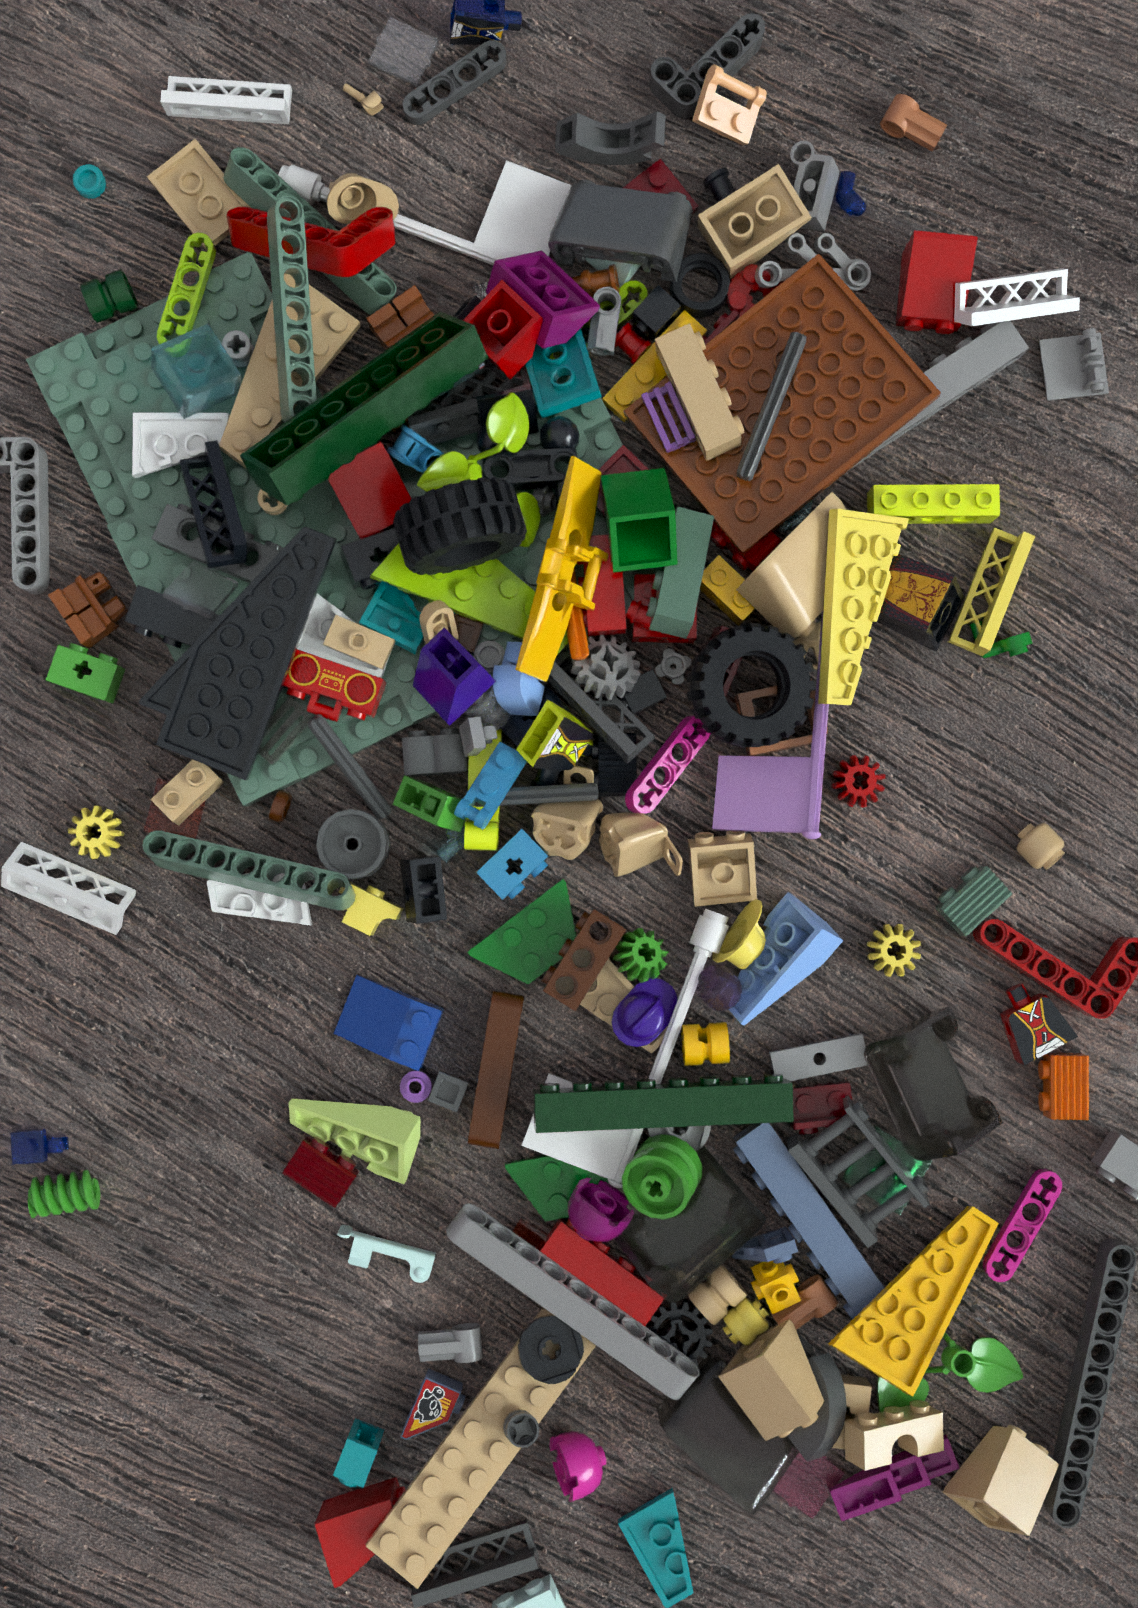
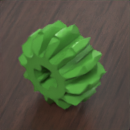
(643, 966)

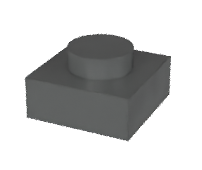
(448, 1091)

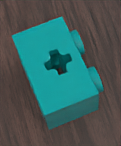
(358, 1454)

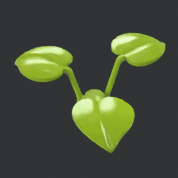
(507, 426)

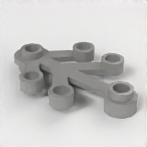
(844, 263)

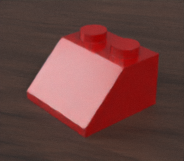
(506, 328)

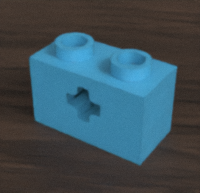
(495, 869)

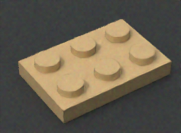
(197, 191)

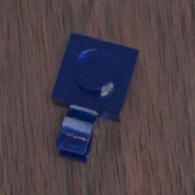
(33, 1146)

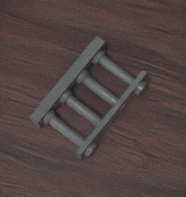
(845, 1199)

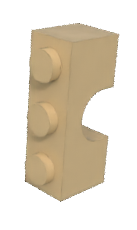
(872, 1435)

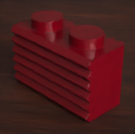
(321, 1170)

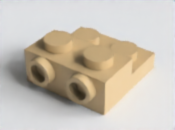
(722, 868)

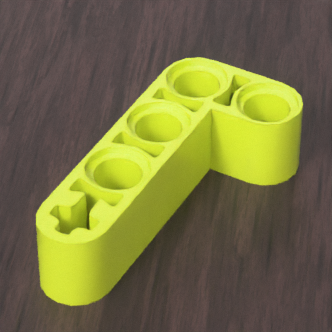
(473, 836)

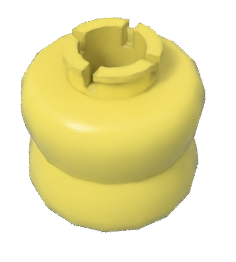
(746, 1322)

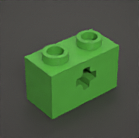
(68, 667)
(429, 803)

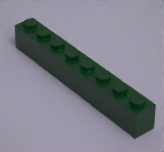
(662, 1105)

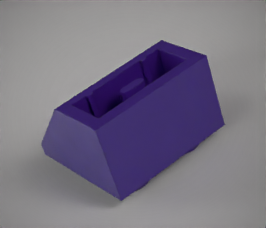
(449, 676)

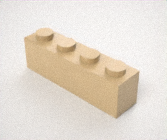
(699, 392)

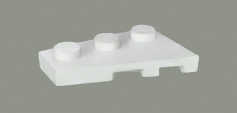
(166, 438)

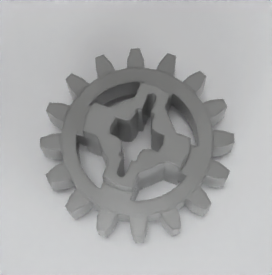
(606, 667)

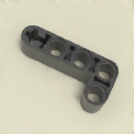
(690, 82)

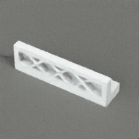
(227, 105)
(1019, 308)
(62, 892)

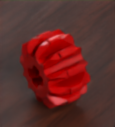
(868, 783)

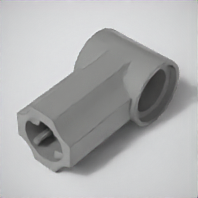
(604, 323)
(459, 1343)

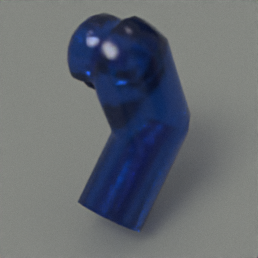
(847, 197)

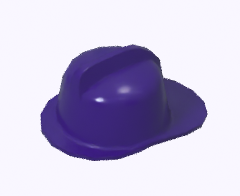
(644, 1012)

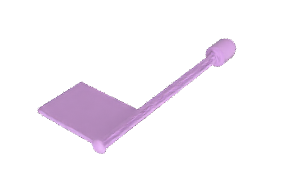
(774, 790)

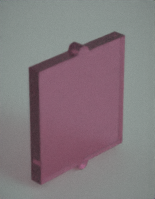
(808, 1483)

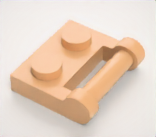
(723, 114)

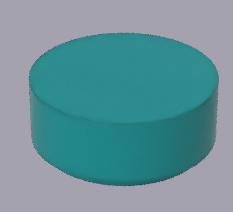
(89, 181)

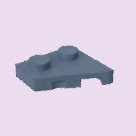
(767, 1247)

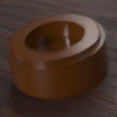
(280, 806)

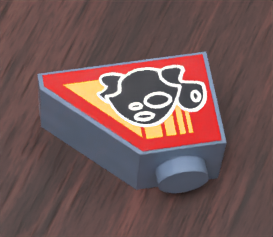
(434, 1404)

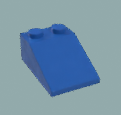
(389, 1022)

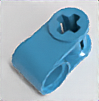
(413, 450)

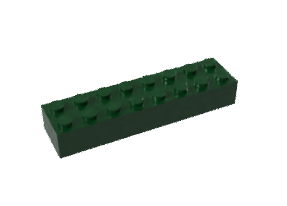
(364, 407)

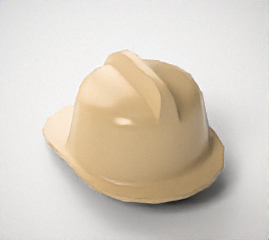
(354, 195)

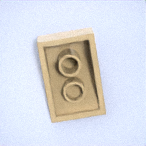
(753, 220)

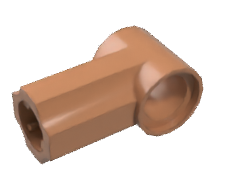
(907, 120)
(815, 1302)

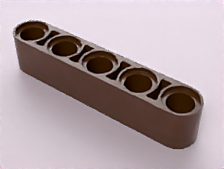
(495, 1069)

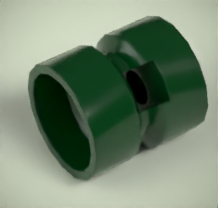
(109, 295)

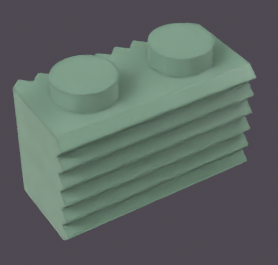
(972, 900)

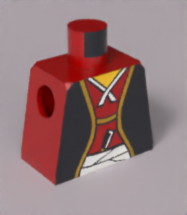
(1033, 1025)

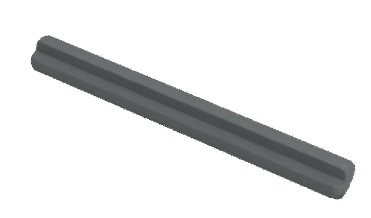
(771, 406)

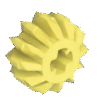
(83, 833)
(889, 961)

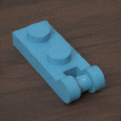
(491, 785)

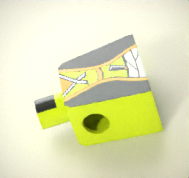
(555, 739)

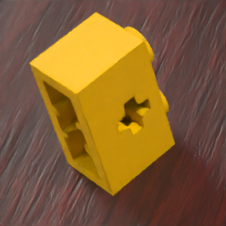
(721, 585)

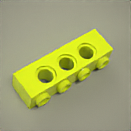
(937, 503)

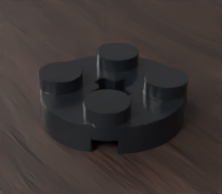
(566, 1357)

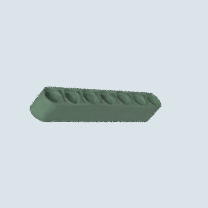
(263, 187)
(297, 298)
(259, 879)

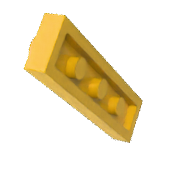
(644, 373)

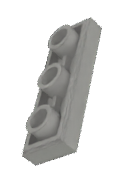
(838, 1055)

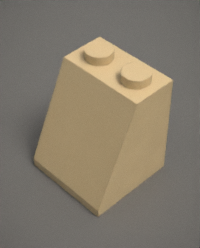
(774, 1382)
(1004, 1480)

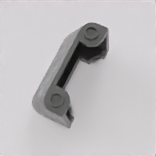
(622, 227)

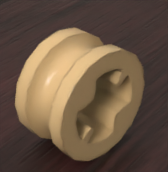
(280, 508)

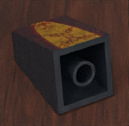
(920, 601)

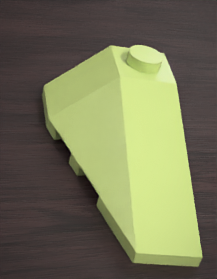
(371, 1132)

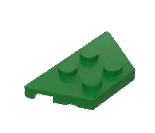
(531, 938)
(548, 1183)

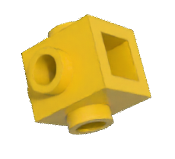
(772, 1279)

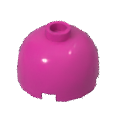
(577, 1464)

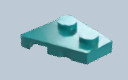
(394, 616)

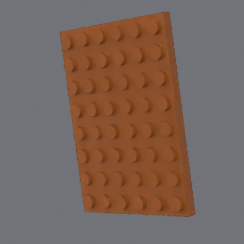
(840, 405)

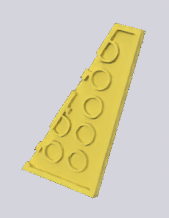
(855, 587)

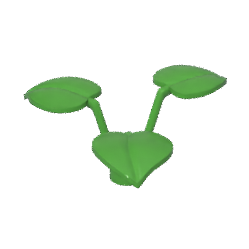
(986, 1368)

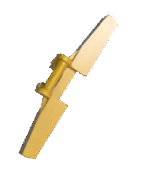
(563, 549)

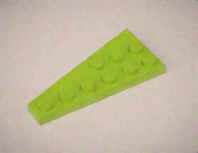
(478, 593)

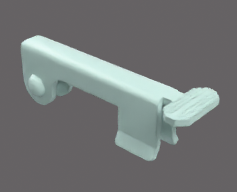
(364, 1244)

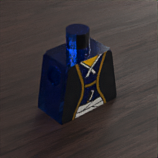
(480, 21)

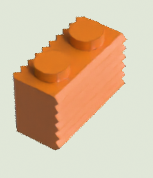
(1064, 1086)

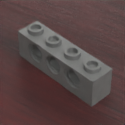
(173, 531)

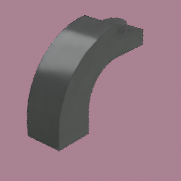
(609, 143)
(824, 1432)

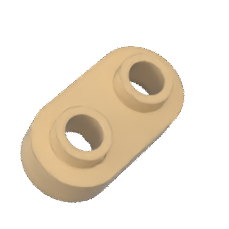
(436, 617)

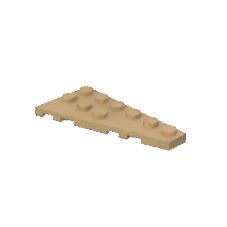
(258, 402)

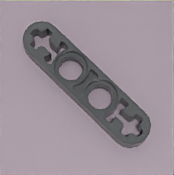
(451, 78)

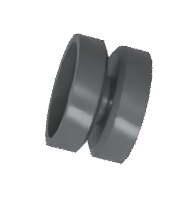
(334, 844)

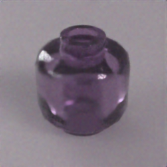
(719, 987)

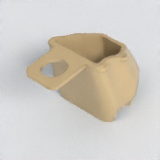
(566, 827)
(635, 841)

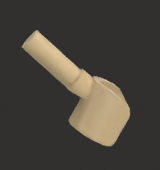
(370, 103)

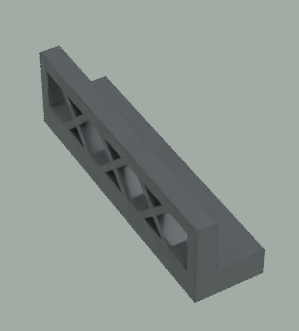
(592, 712)
(484, 1570)

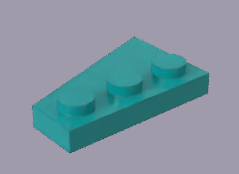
(659, 1546)

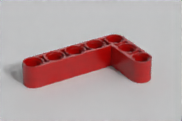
(328, 250)
(1059, 972)

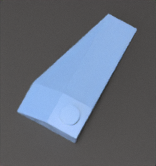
(793, 949)

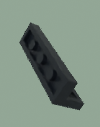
(224, 500)

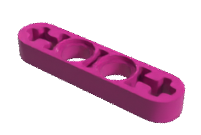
(671, 767)
(1017, 1222)

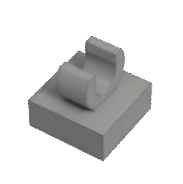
(475, 736)

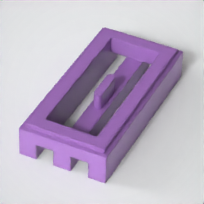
(658, 394)

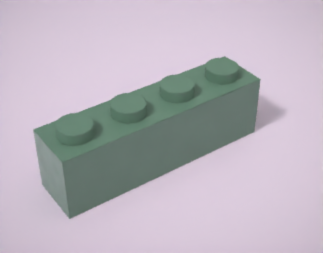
(680, 584)

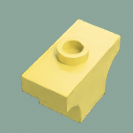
(369, 909)

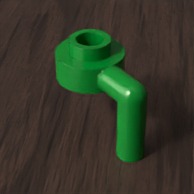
(1014, 645)

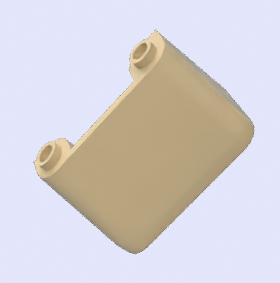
(791, 580)

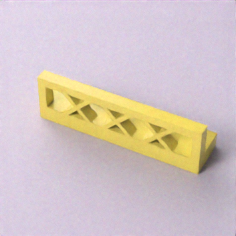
(1002, 595)

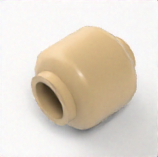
(1040, 846)

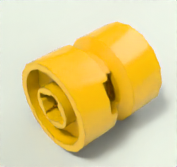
(705, 1044)

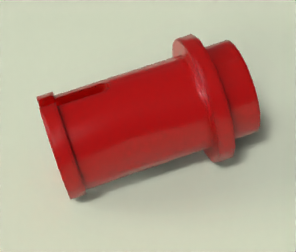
(637, 613)

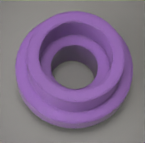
(420, 1077)

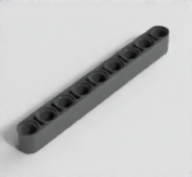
(1094, 1396)

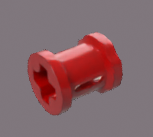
(631, 343)

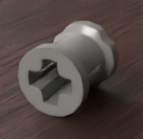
(231, 343)

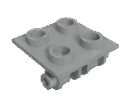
(1074, 366)

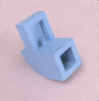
(513, 689)

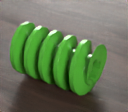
(63, 1195)

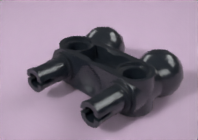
(534, 467)

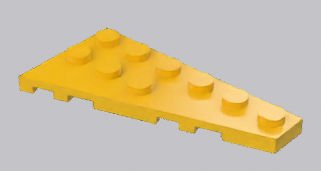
(909, 1317)

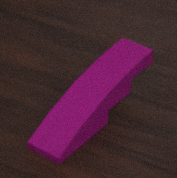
(886, 1484)

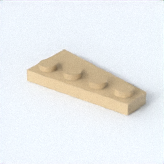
(605, 993)

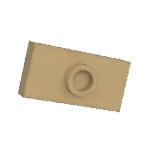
(359, 642)

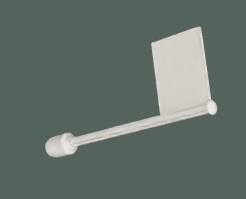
(513, 225)
(611, 1150)

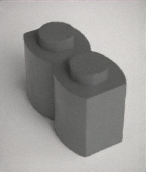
(433, 754)

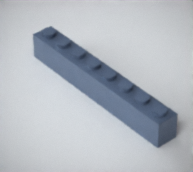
(810, 1216)

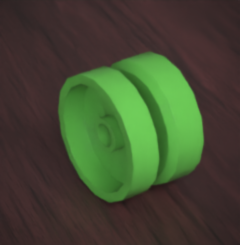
(662, 1176)

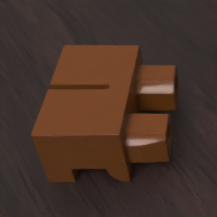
(411, 311)
(85, 611)

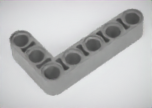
(23, 502)

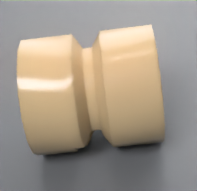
(717, 1294)

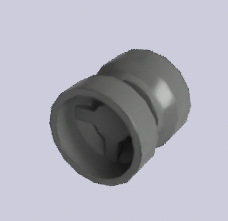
(522, 1433)

